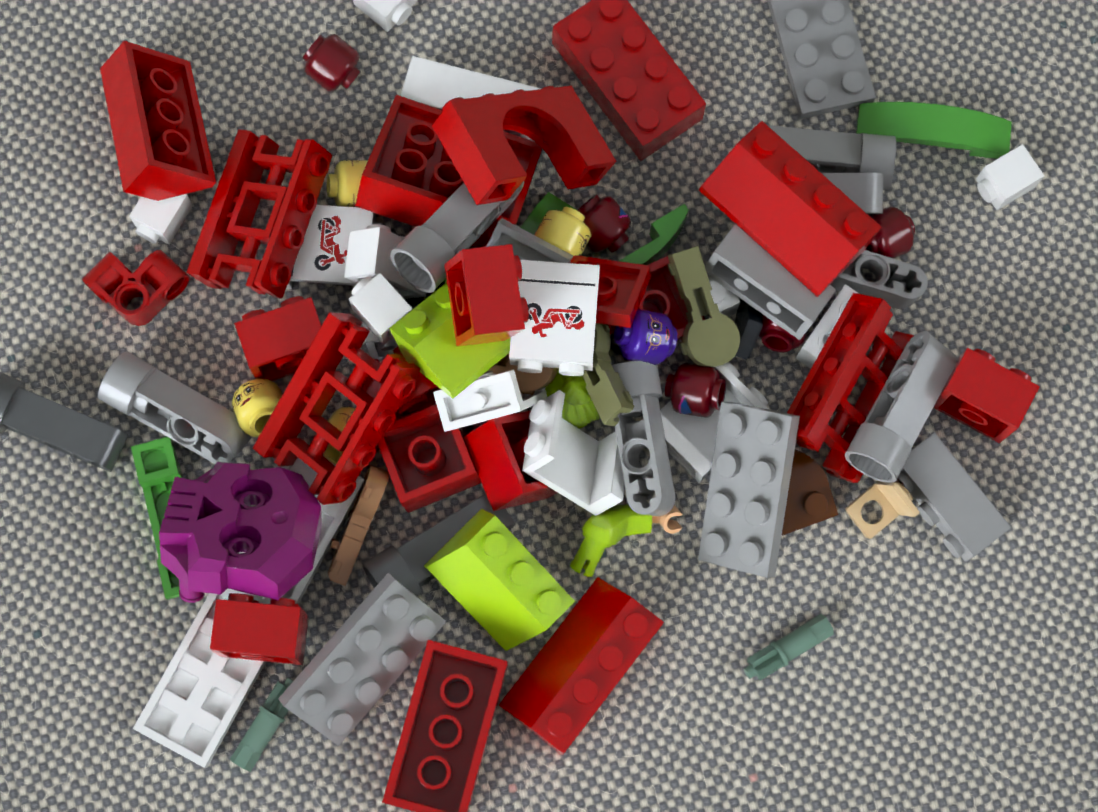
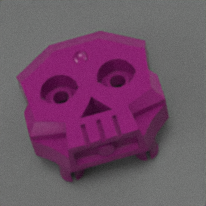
(213, 521)

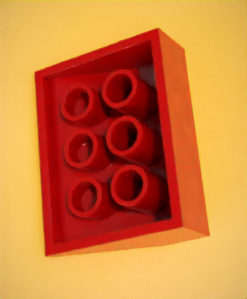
(414, 175)

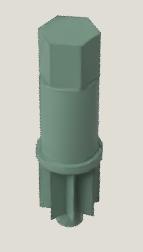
(789, 647)
(261, 729)

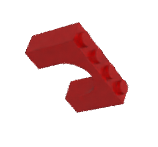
(549, 116)

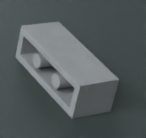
(764, 283)
(951, 499)

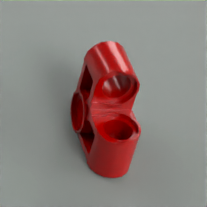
(155, 280)

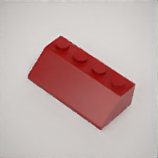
(156, 123)
(790, 208)
(581, 664)

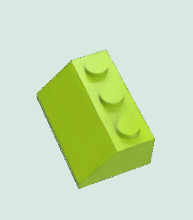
(429, 342)
(499, 581)

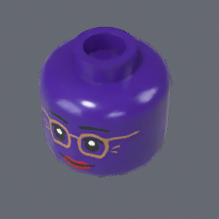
(649, 338)

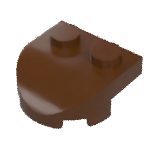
(808, 495)

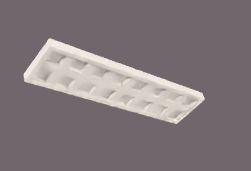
(205, 691)

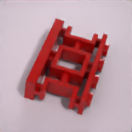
(236, 206)
(836, 374)
(311, 393)

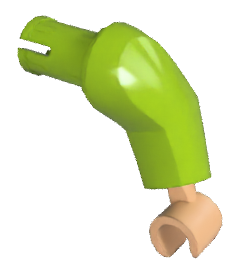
(610, 527)

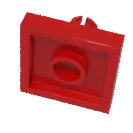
(619, 290)

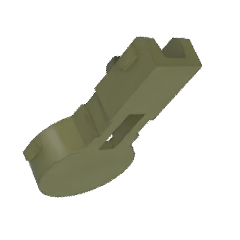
(704, 341)
(604, 383)

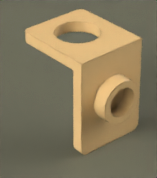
(894, 501)

